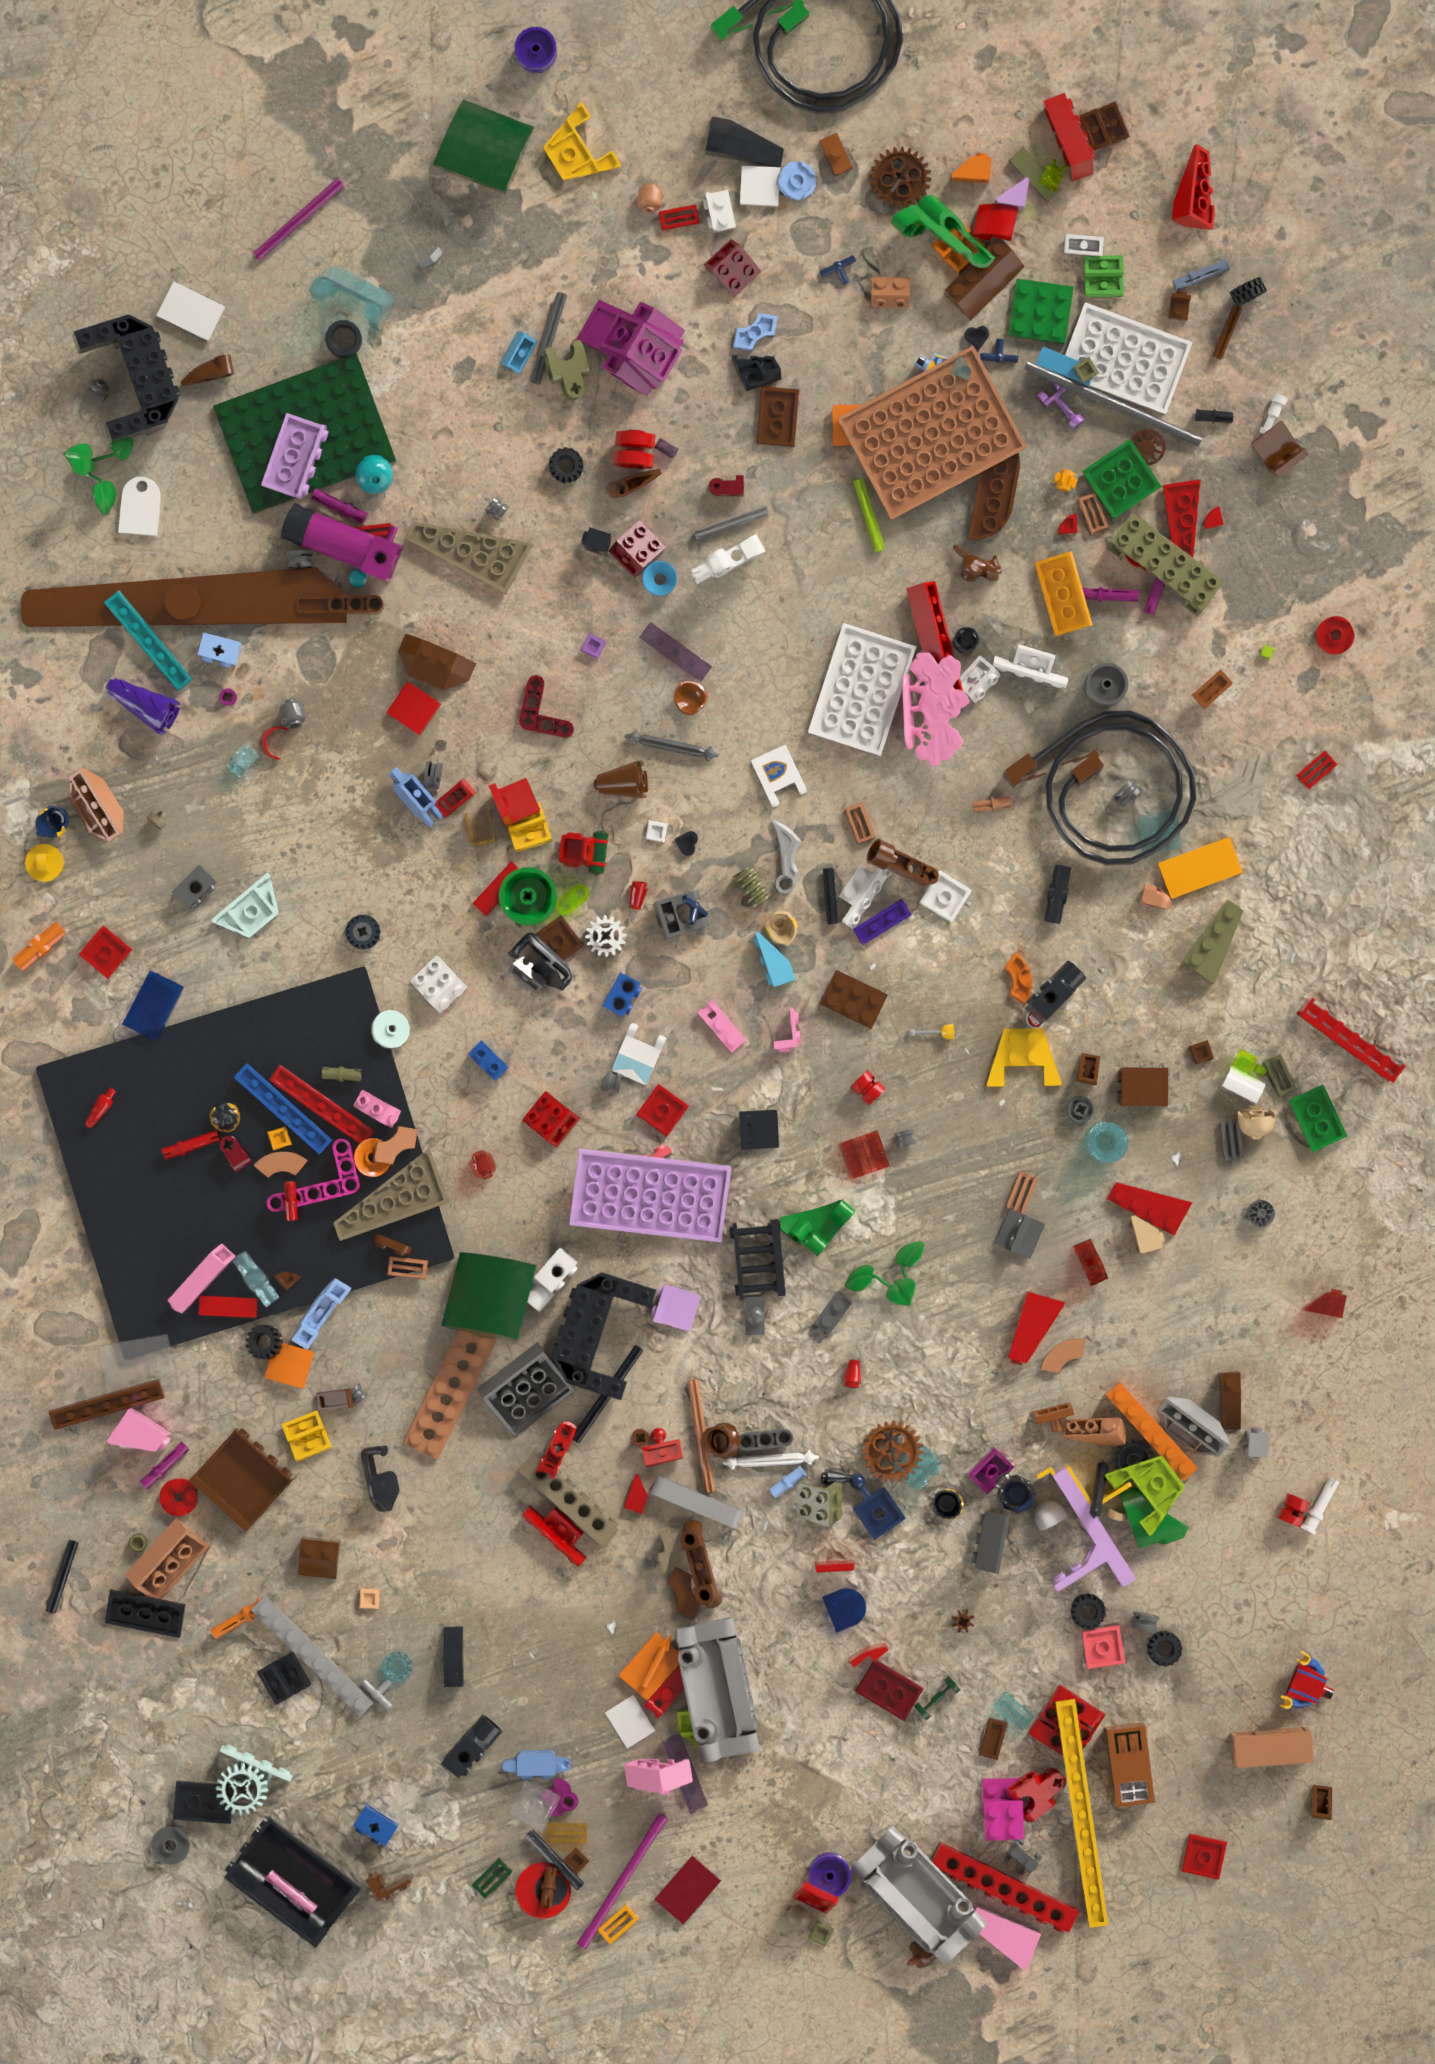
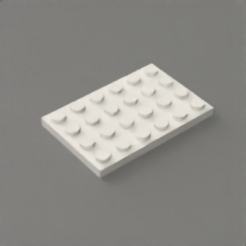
(1130, 356)
(861, 689)

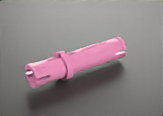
(292, 1893)

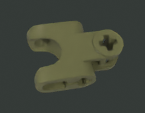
(568, 372)

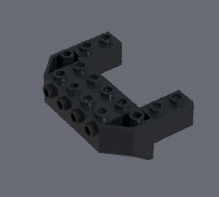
(146, 370)
(585, 1326)

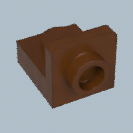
(1179, 306)

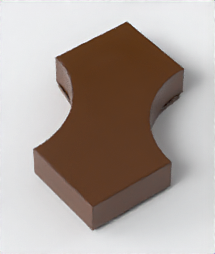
(681, 1584)

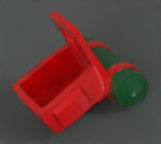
(585, 851)

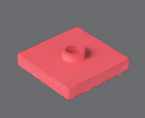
(1103, 1647)

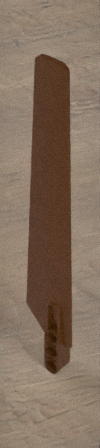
(226, 599)

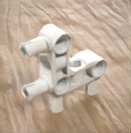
(721, 563)

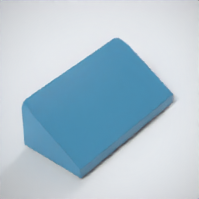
(518, 352)

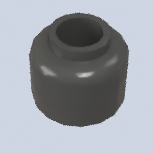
(292, 714)

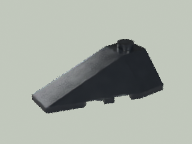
(738, 143)

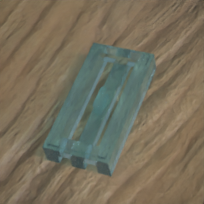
(1026, 1721)

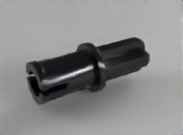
(1214, 416)

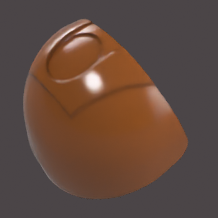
(690, 697)

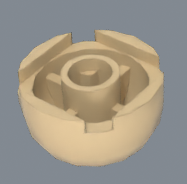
(1256, 1121)

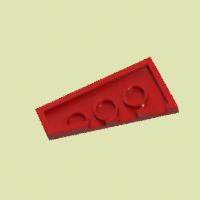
(1181, 510)
(1153, 1207)

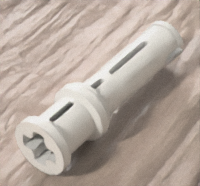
(1315, 1514)

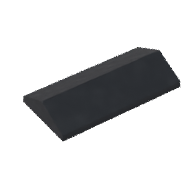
(145, 1613)

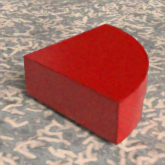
(1213, 519)
(1069, 525)

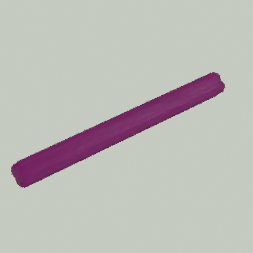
(298, 219)

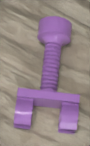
(1074, 420)

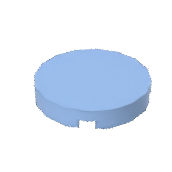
(796, 180)

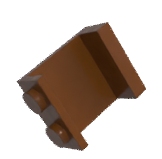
(1143, 1086)

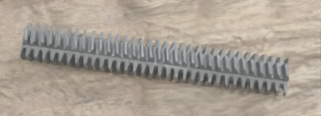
(730, 523)

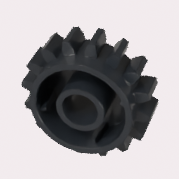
(1131, 1449)

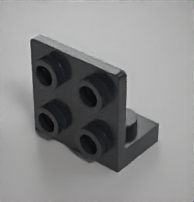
(759, 1129)

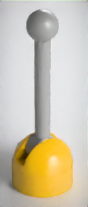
(946, 1031)

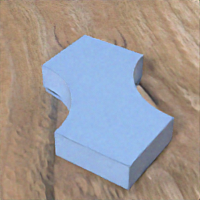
(747, 337)

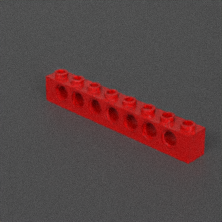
(1063, 1923)

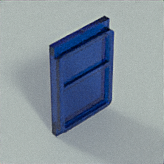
(153, 1005)

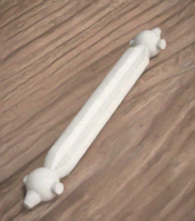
(771, 1460)

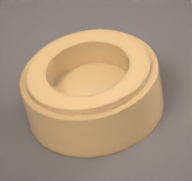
(1117, 1515)

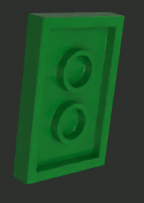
(1317, 1118)

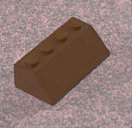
(978, 286)

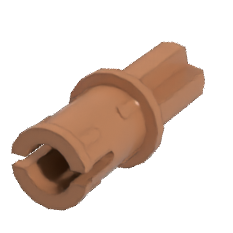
(992, 804)

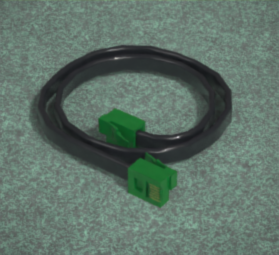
(787, 23)

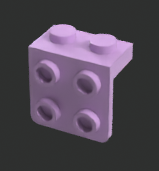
(675, 1307)

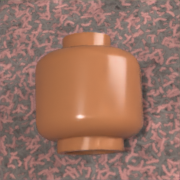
(649, 197)

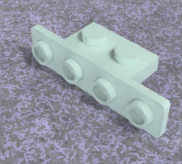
(264, 1766)

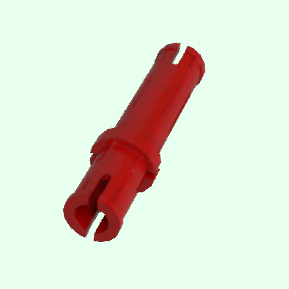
(191, 1144)

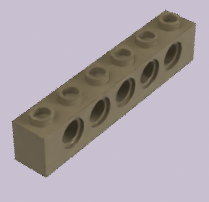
(601, 1536)

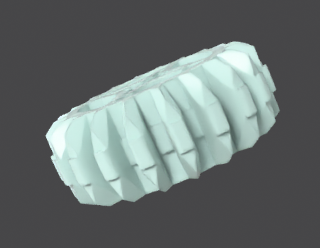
(249, 1794)

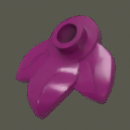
(563, 1789)

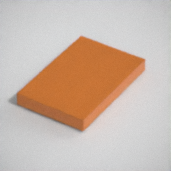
(639, 1665)

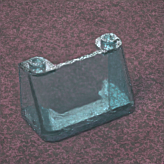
(378, 300)

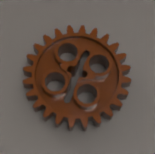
(914, 186)

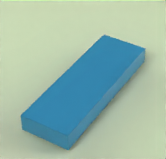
(1059, 364)

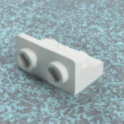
(720, 211)
(979, 679)

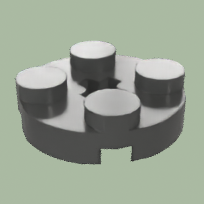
(159, 1845)

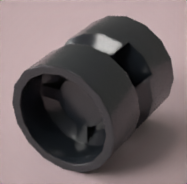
(965, 640)

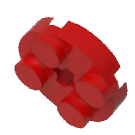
(1345, 631)
(168, 1501)

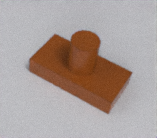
(836, 154)
(1212, 689)
(1054, 1415)

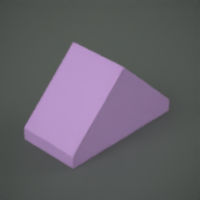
(1015, 196)

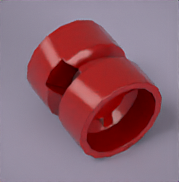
(868, 1087)
(1296, 1503)

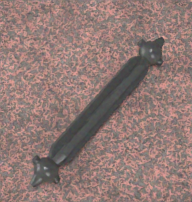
(671, 745)

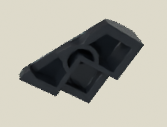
(757, 371)

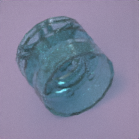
(1114, 1149)

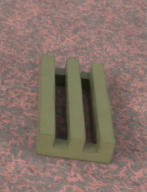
(1273, 1060)

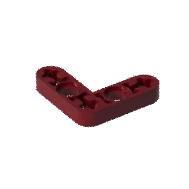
(538, 719)

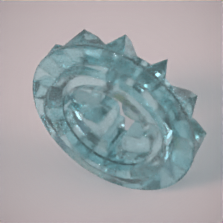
(389, 1671)

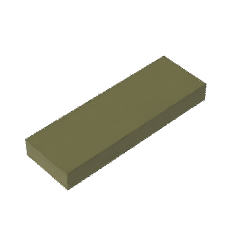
(1029, 167)

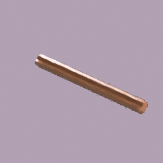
(699, 1429)

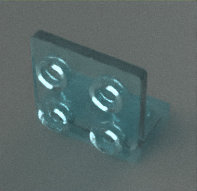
(929, 1466)

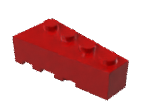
(1069, 136)

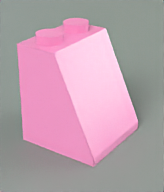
(139, 1432)

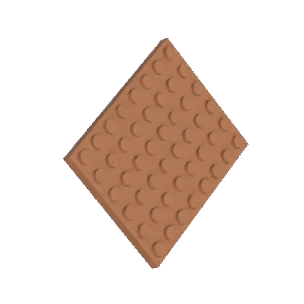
(931, 434)

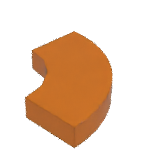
(1020, 977)

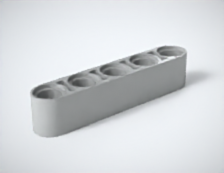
(697, 1502)

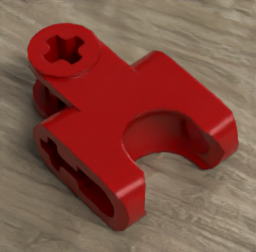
(552, 1460)
(1040, 1790)

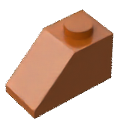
(975, 169)

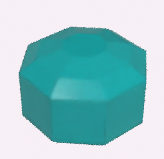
(357, 578)

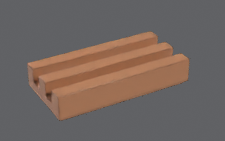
(1105, 525)
(865, 838)
(1027, 1177)
(423, 1270)

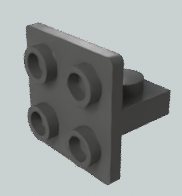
(1020, 1233)

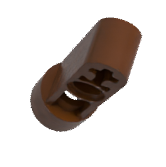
(884, 856)

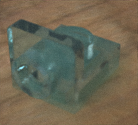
(242, 760)

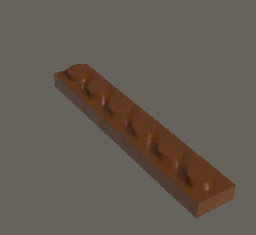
(106, 1404)

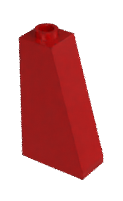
(1033, 1324)

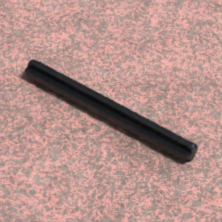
(603, 1400)

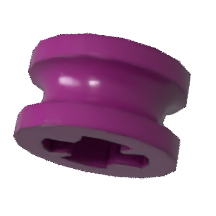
(229, 691)

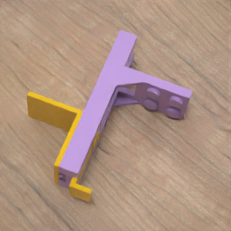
(1102, 1548)

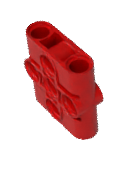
(1088, 1714)

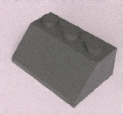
(990, 1541)

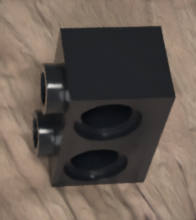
(596, 541)

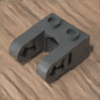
(668, 918)

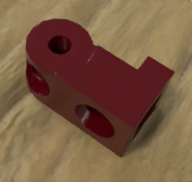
(727, 487)

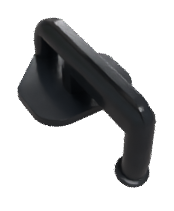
(547, 964)
(382, 1487)

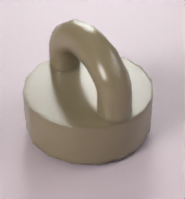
(157, 819)

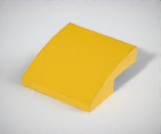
(530, 832)
(307, 1436)

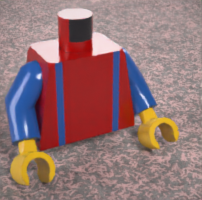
(1306, 1684)

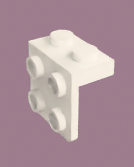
(438, 984)

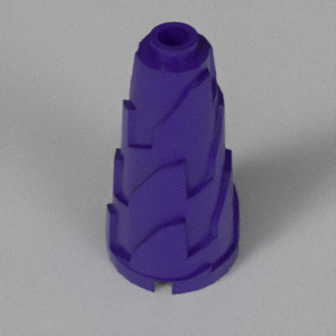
(149, 707)

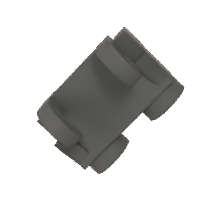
(1022, 1857)

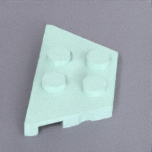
(251, 909)

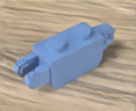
(414, 796)
(536, 1763)

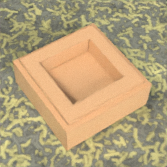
(369, 1598)

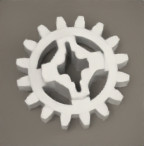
(596, 945)

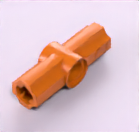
(39, 946)

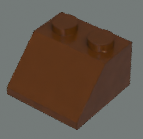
(319, 1557)

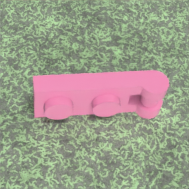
(722, 1026)

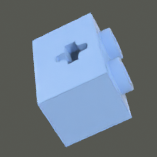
(212, 642)

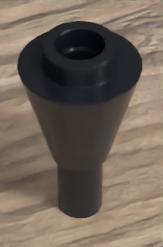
(830, 1476)

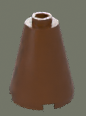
(624, 781)

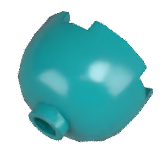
(374, 474)

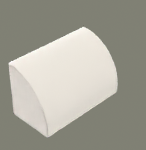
(1243, 1085)

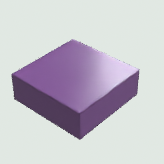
(593, 646)

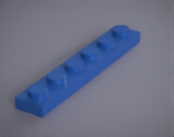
(283, 1108)

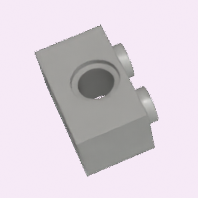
(1256, 1442)

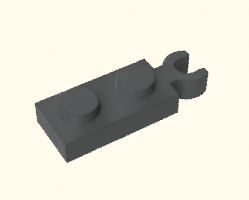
(830, 1315)

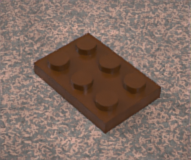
(853, 999)

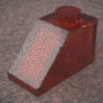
(1090, 1262)
(1328, 1303)

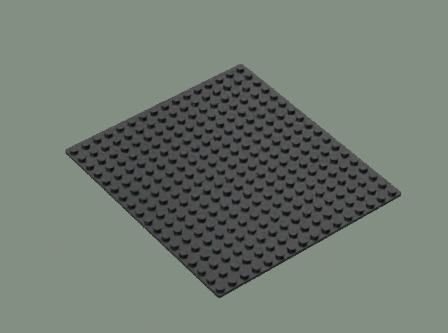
(162, 1217)

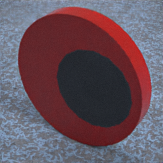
(529, 1892)

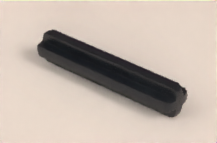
(830, 896)

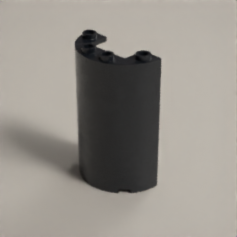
(303, 1868)

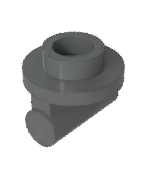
(98, 389)

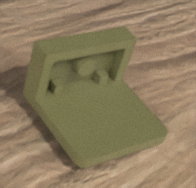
(819, 1503)

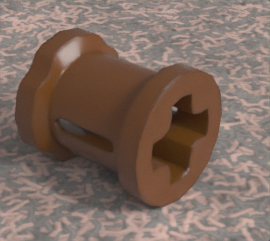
(640, 1431)

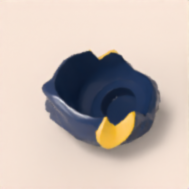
(51, 822)

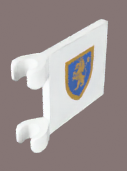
(777, 771)

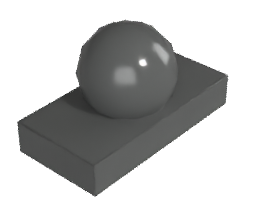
(754, 1315)

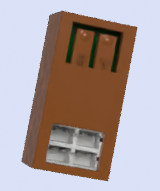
(1129, 1764)

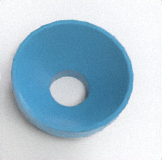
(654, 569)

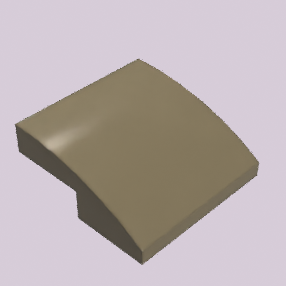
(664, 1554)

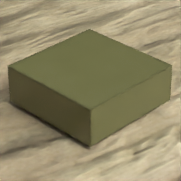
(1085, 370)
(821, 1933)

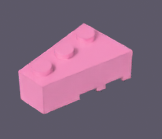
(656, 1776)

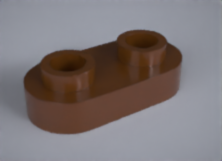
(384, 1242)

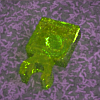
(1052, 176)

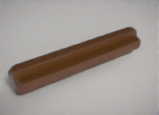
(1227, 332)

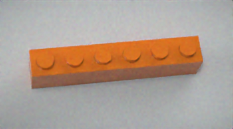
(1151, 1430)

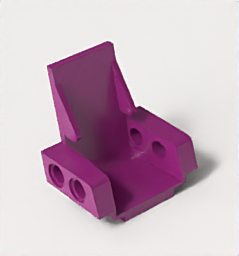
(638, 345)

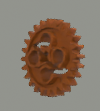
(875, 1456)

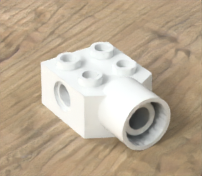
(546, 1282)

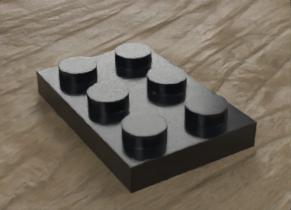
(199, 1802)

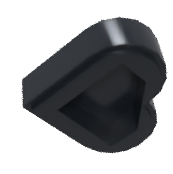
(977, 337)
(687, 842)

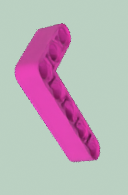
(322, 1187)

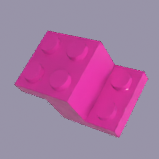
(1001, 1814)

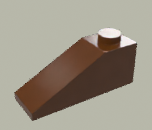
(1230, 1399)

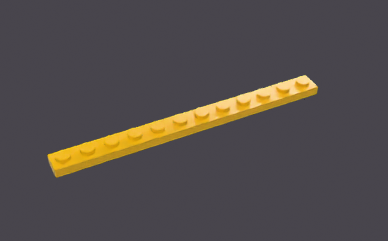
(1081, 1813)

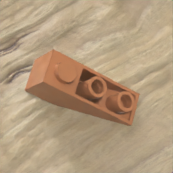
(1097, 1430)

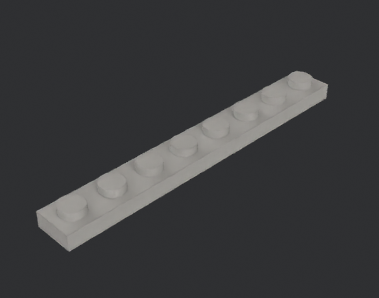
(312, 1655)

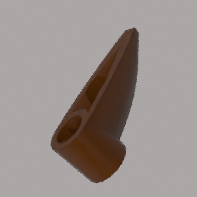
(211, 370)
(632, 483)

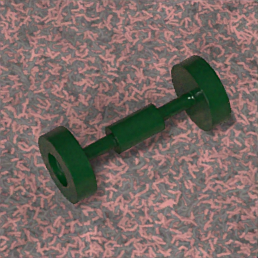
(937, 1697)

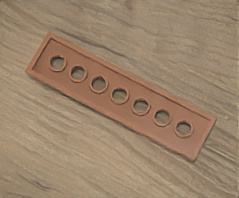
(459, 1395)

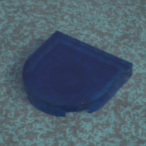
(845, 1608)

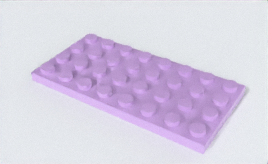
(649, 1195)

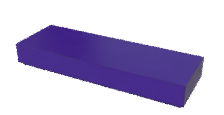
(882, 922)

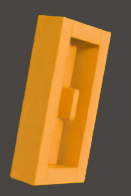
(623, 1929)

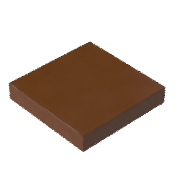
(560, 938)

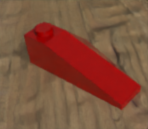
(1193, 200)

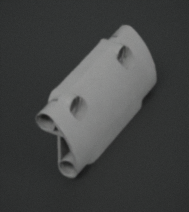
(717, 1689)
(918, 1896)

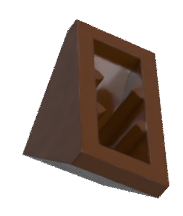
(1088, 1069)
(1321, 1802)

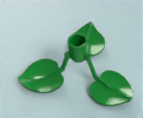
(83, 464)
(903, 1289)

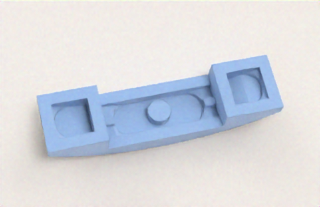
(319, 1312)

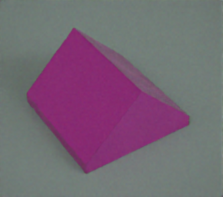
(988, 1469)

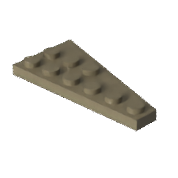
(479, 555)
(403, 1195)

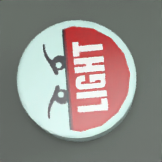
(1032, 1022)

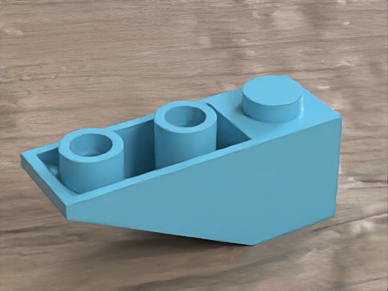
(777, 965)

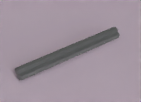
(548, 336)

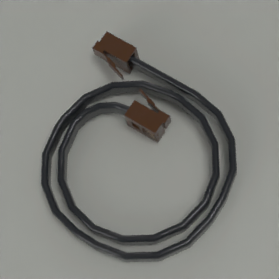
(1092, 766)

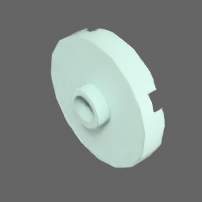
(381, 1032)

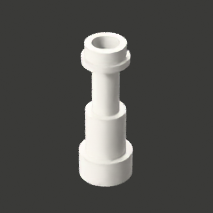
(1278, 402)

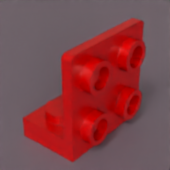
(515, 801)
(550, 1119)

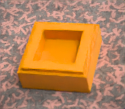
(279, 1138)

